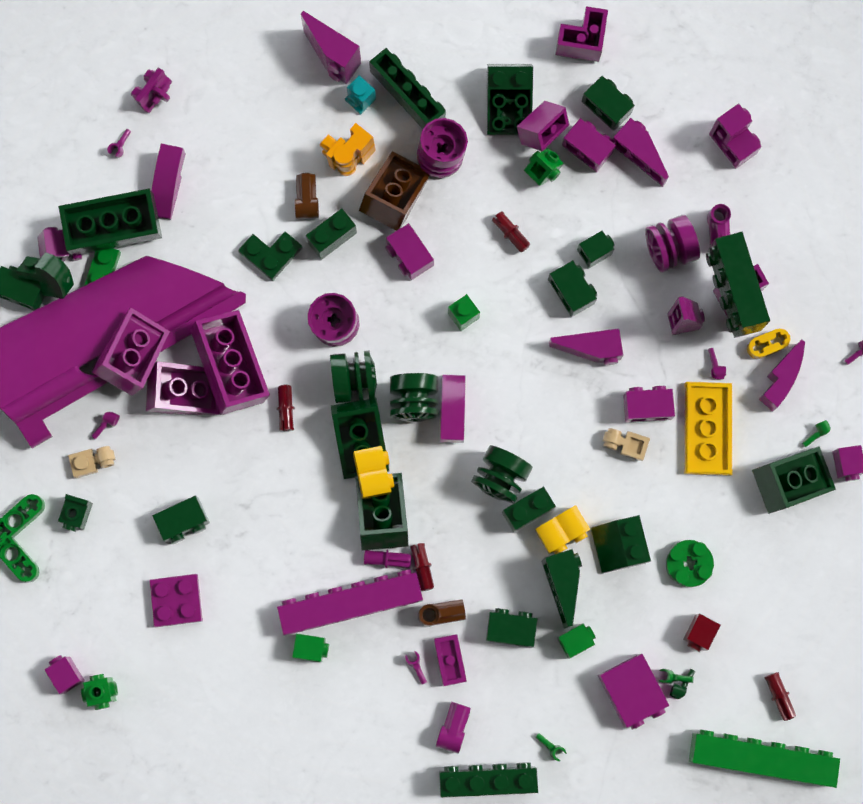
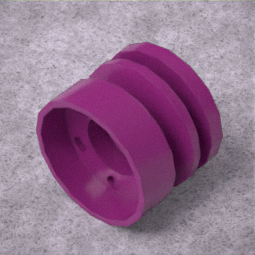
(442, 147)
(672, 244)
(324, 310)

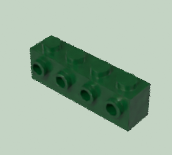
(405, 88)
(489, 781)

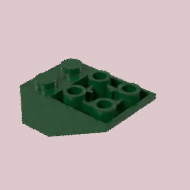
(508, 97)

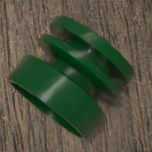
(352, 376)
(414, 400)
(503, 471)

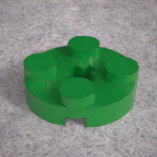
(697, 552)

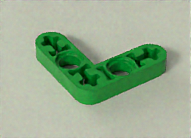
(9, 542)

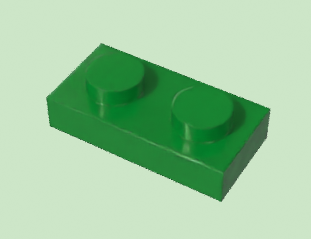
(103, 263)

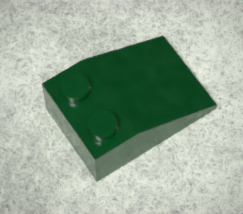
(356, 428)
(793, 480)
(383, 518)
(563, 578)

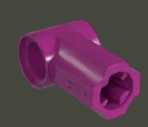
(718, 228)
(452, 732)

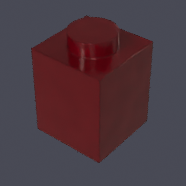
(701, 633)

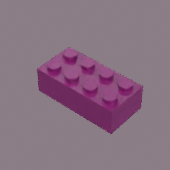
(229, 362)

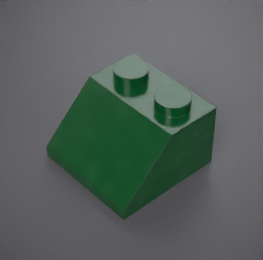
(620, 544)

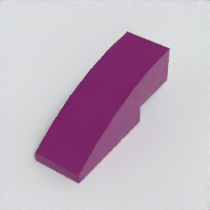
(167, 179)
(783, 377)
(453, 409)

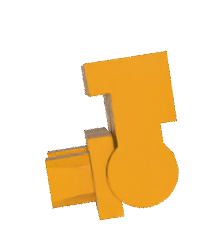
(348, 154)

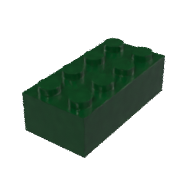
(110, 222)
(737, 285)

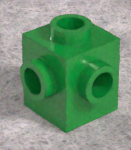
(544, 166)
(108, 691)

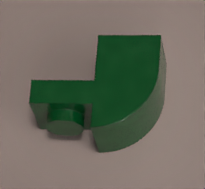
(51, 273)

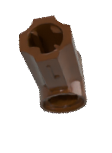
(306, 203)
(444, 612)

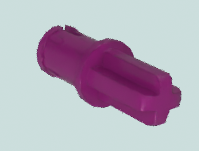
(387, 559)

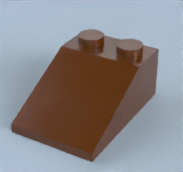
(394, 191)

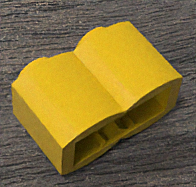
(372, 472)
(562, 530)

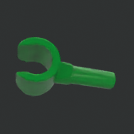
(822, 428)
(675, 677)
(553, 748)

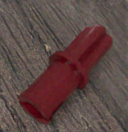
(511, 232)
(285, 408)
(422, 567)
(780, 696)

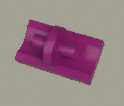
(154, 91)

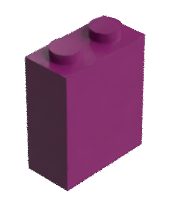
(634, 691)

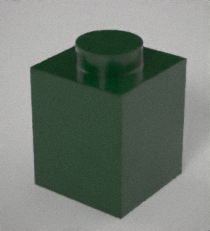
(596, 248)

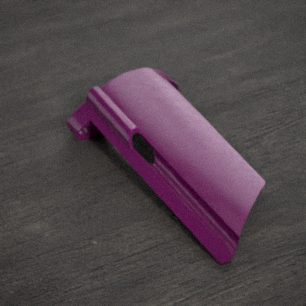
(50, 344)

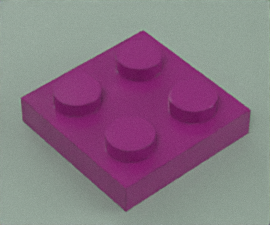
(176, 600)

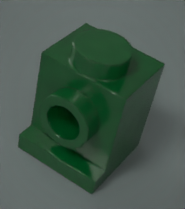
(82, 509)

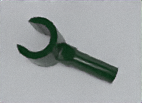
(679, 691)

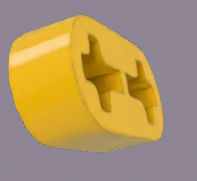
(766, 339)

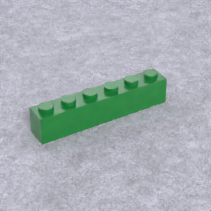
(763, 759)

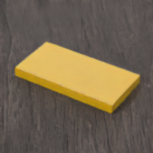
(708, 428)

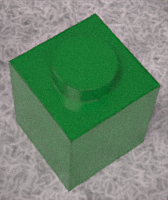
(463, 312)
(577, 640)
(310, 648)

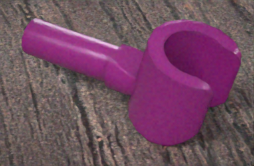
(119, 144)
(854, 356)
(717, 372)
(108, 418)
(417, 668)

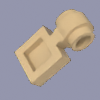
(632, 445)
(85, 462)

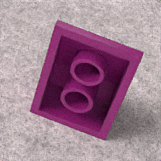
(337, 53)
(131, 352)
(179, 390)

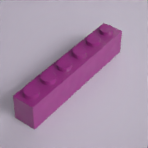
(349, 603)

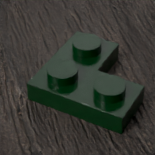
(270, 259)

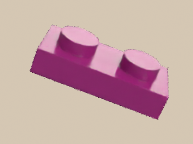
(450, 660)

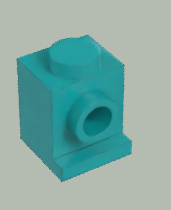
(360, 95)

